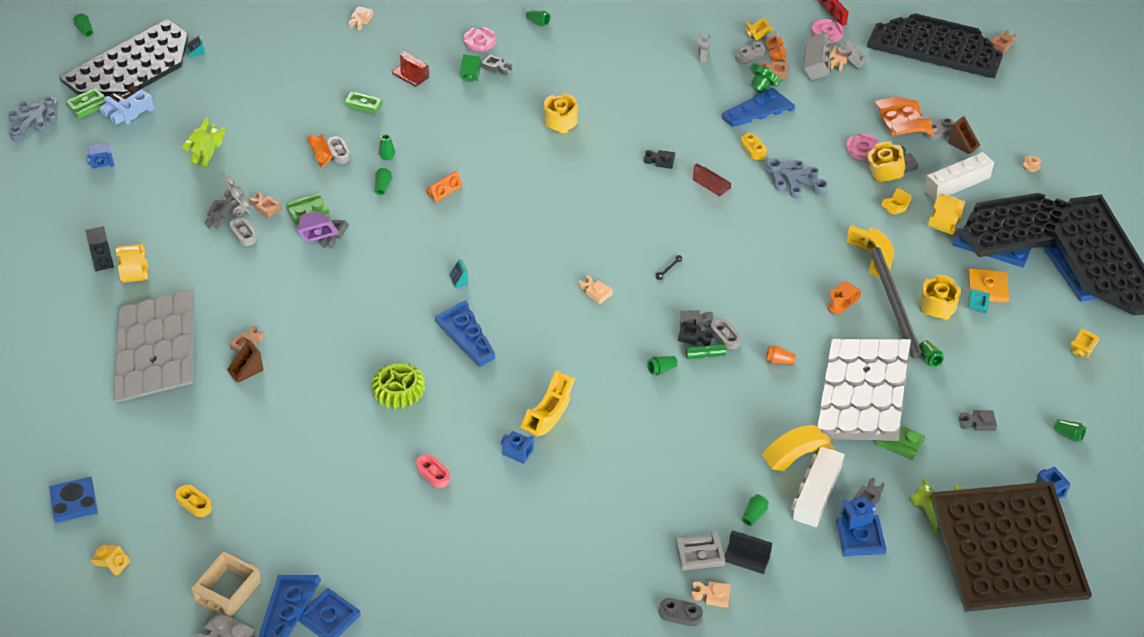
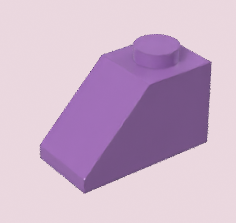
(315, 227)

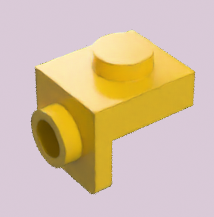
(758, 29)
(898, 202)
(1084, 343)
(111, 557)

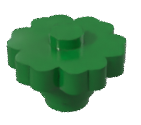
(763, 78)

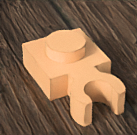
(360, 16)
(838, 58)
(595, 290)
(715, 593)

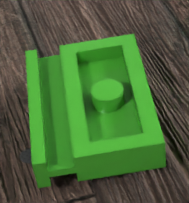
(86, 103)
(307, 205)
(908, 443)

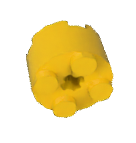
(560, 112)
(886, 162)
(946, 214)
(132, 263)
(939, 297)

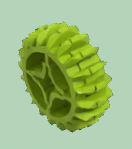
(398, 385)

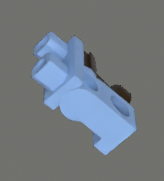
(126, 106)

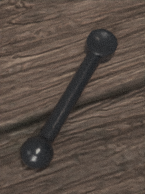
(659, 276)

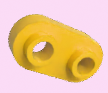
(753, 146)
(195, 501)

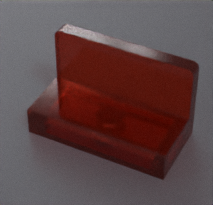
(411, 70)
(710, 180)

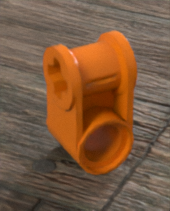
(843, 297)

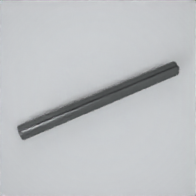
(895, 301)

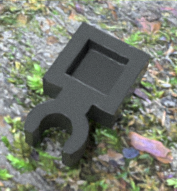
(494, 64)
(911, 163)
(218, 211)
(341, 226)
(696, 318)
(980, 419)
(872, 493)

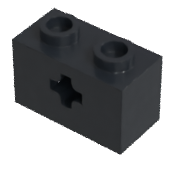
(99, 248)

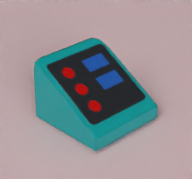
(195, 47)
(459, 274)

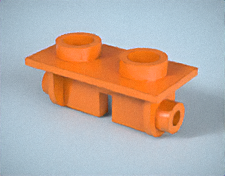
(774, 46)
(320, 149)
(444, 186)

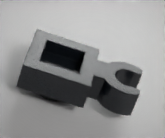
(661, 159)
(692, 334)

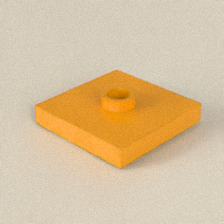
(990, 282)

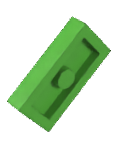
(363, 102)

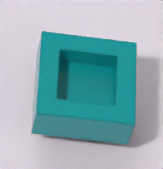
(978, 301)

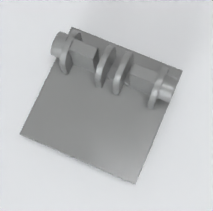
(234, 195)

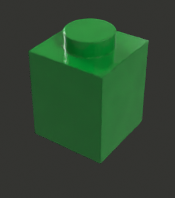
(470, 67)

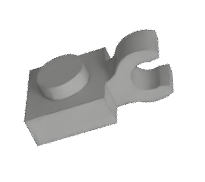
(703, 51)
(855, 56)

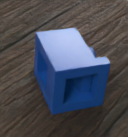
(99, 155)
(517, 446)
(1060, 482)
(857, 512)

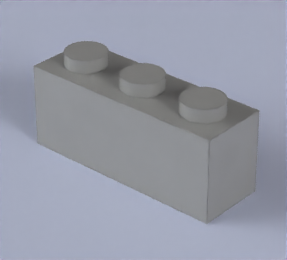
(817, 56)

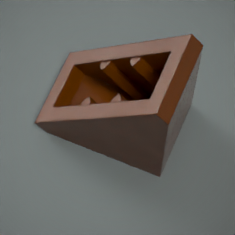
(963, 136)
(246, 363)

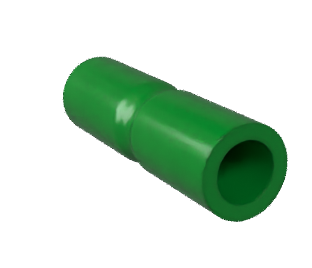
(708, 351)

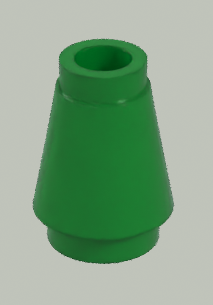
(541, 18)
(83, 23)
(386, 147)
(382, 180)
(932, 355)
(661, 364)
(1073, 430)
(755, 509)

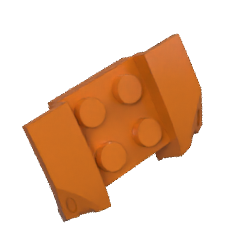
(903, 116)

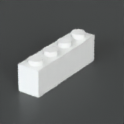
(959, 176)
(818, 486)

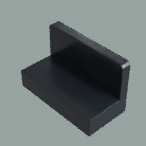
(748, 552)

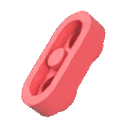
(434, 472)

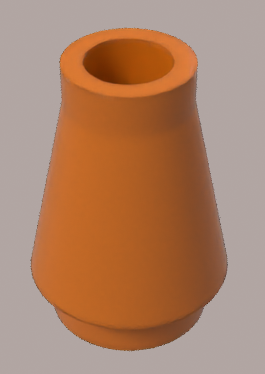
(778, 355)

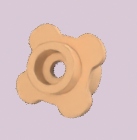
(1031, 163)

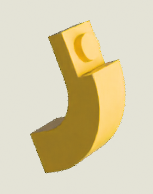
(869, 240)
(548, 412)
(795, 444)

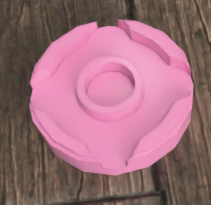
(833, 30)
(480, 39)
(860, 145)

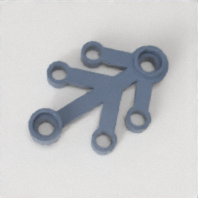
(47, 104)
(777, 168)

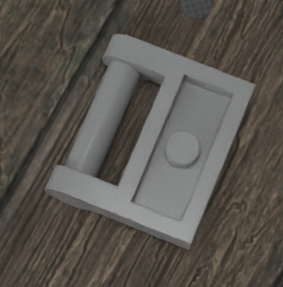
(700, 556)

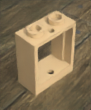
(207, 598)

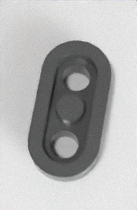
(680, 612)

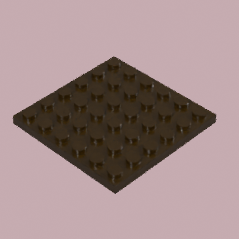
(1009, 546)

